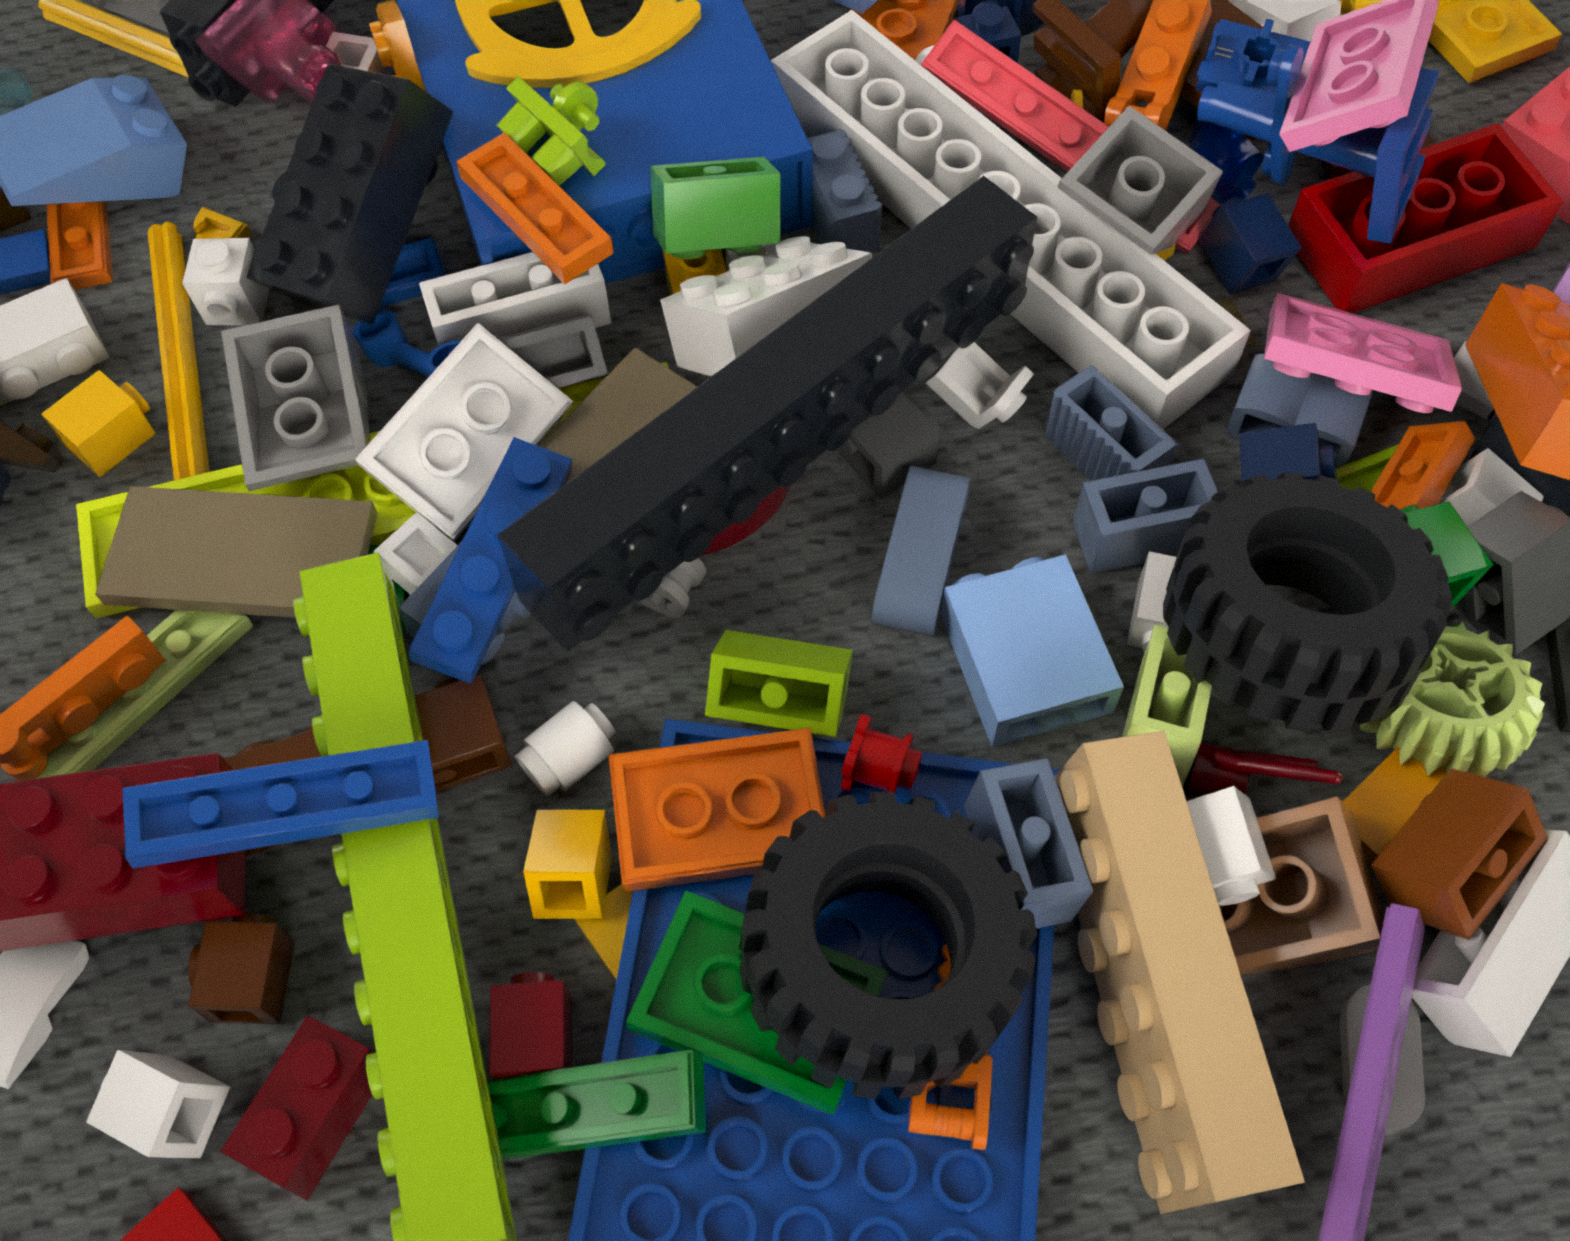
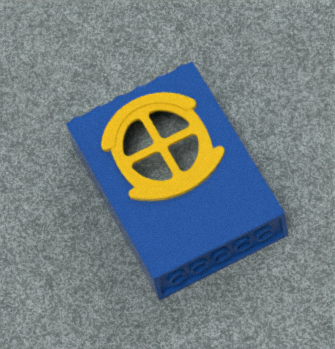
(669, 88)

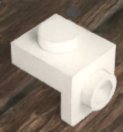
(979, 386)

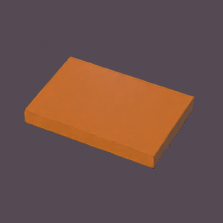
(709, 806)

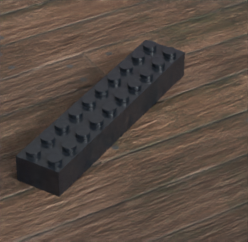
(768, 415)

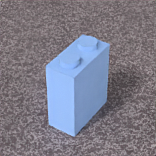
(1030, 649)

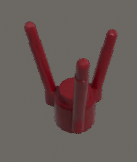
(1224, 767)

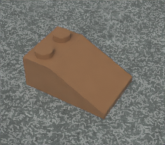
(1321, 895)

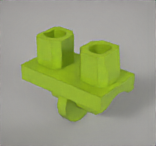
(570, 112)

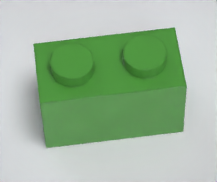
(715, 206)

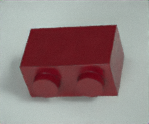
(303, 1109)

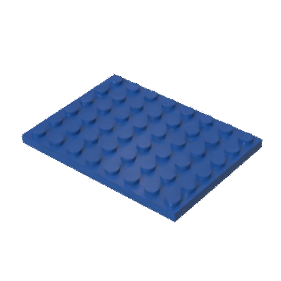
(793, 1170)

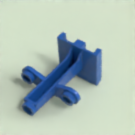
(1381, 153)

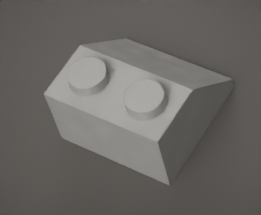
(1142, 182)

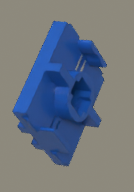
(1243, 55)

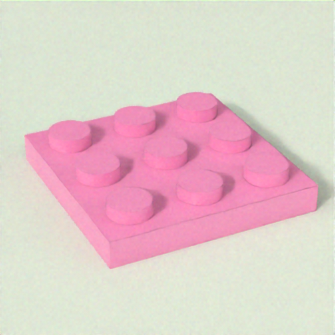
(1362, 354)

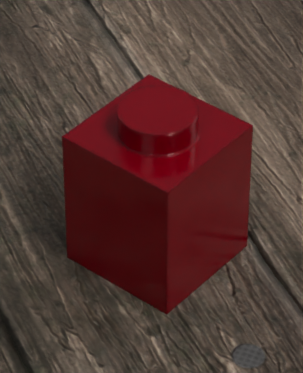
(530, 1026)

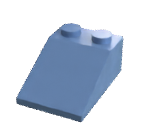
(91, 145)

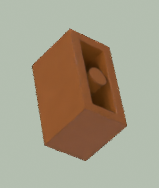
(1461, 851)

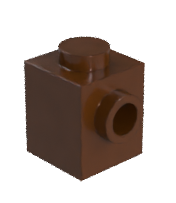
(241, 970)

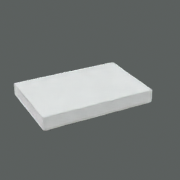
(458, 427)

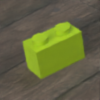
(778, 682)

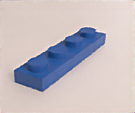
(478, 580)
(278, 804)

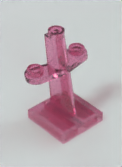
(272, 46)

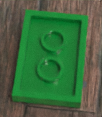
(699, 1003)

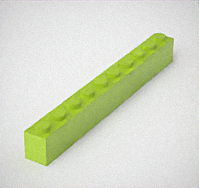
(404, 928)

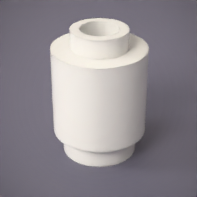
(566, 747)

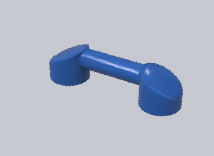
(388, 345)

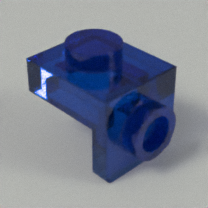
(1232, 155)

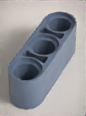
(920, 551)

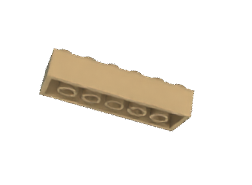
(1170, 983)

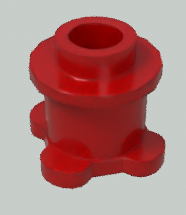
(880, 759)

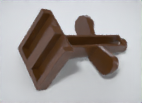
(1088, 52)

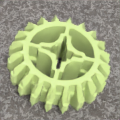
(1445, 712)

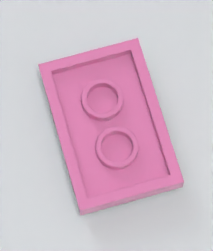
(1359, 72)

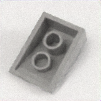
(296, 396)

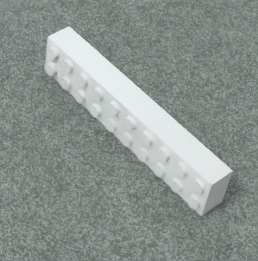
(1087, 284)

